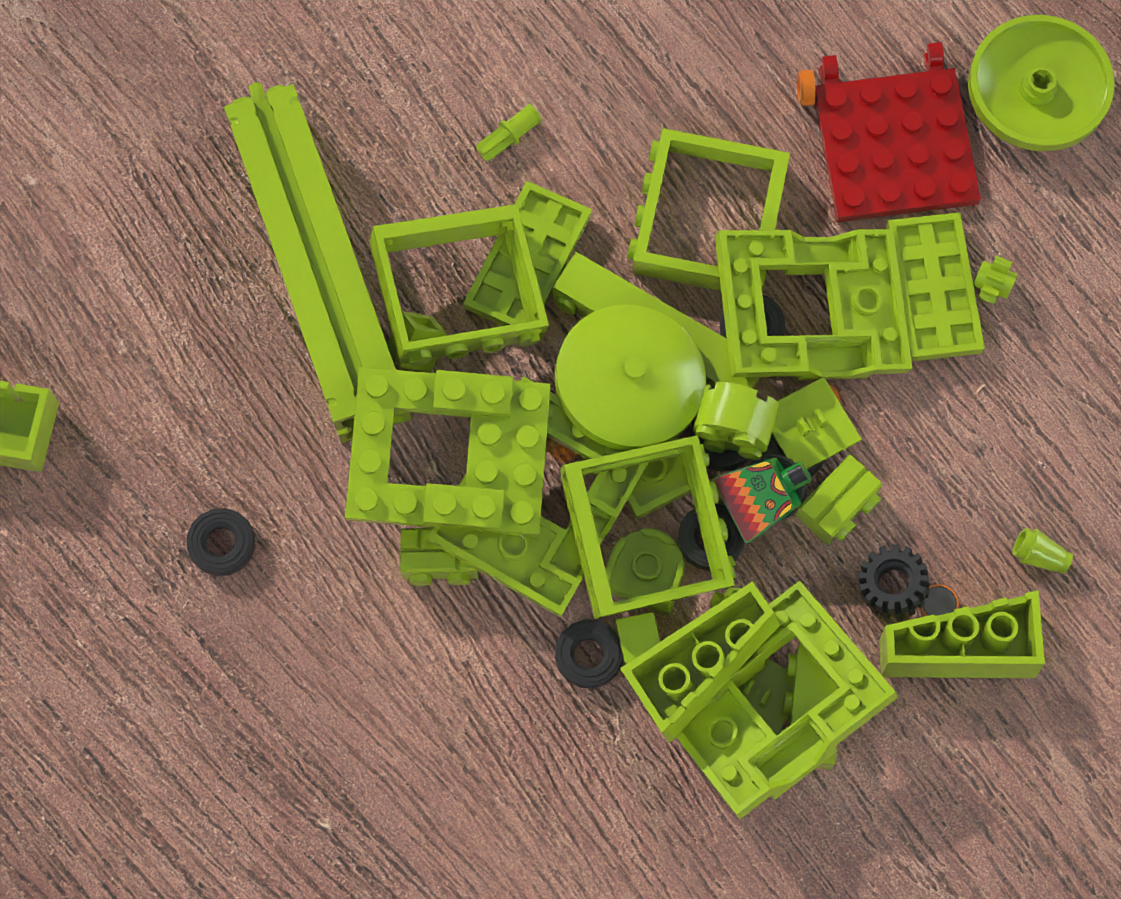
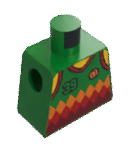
(761, 495)

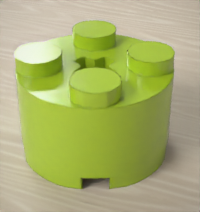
(735, 420)

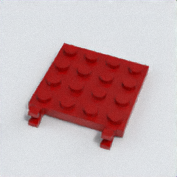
(895, 141)

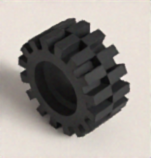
(894, 603)

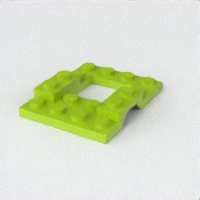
(861, 295)
(502, 459)
(549, 565)
(739, 747)

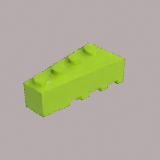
(973, 642)
(700, 658)

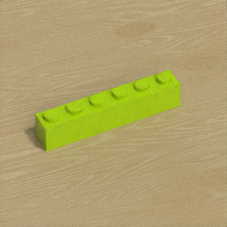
(590, 287)

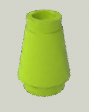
(1040, 551)

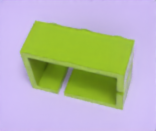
(25, 425)

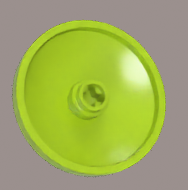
(1041, 83)
(630, 377)

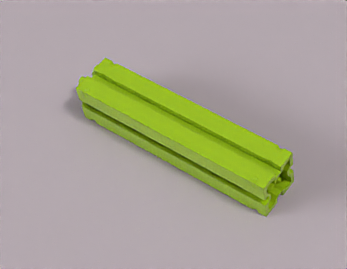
(310, 246)

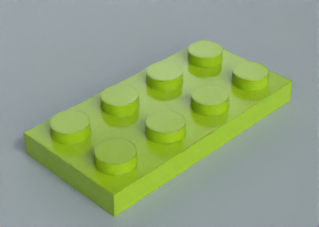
(551, 231)
(937, 287)

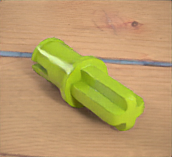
(508, 132)

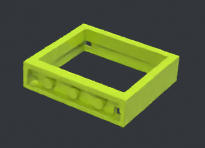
(709, 148)
(451, 229)
(704, 498)

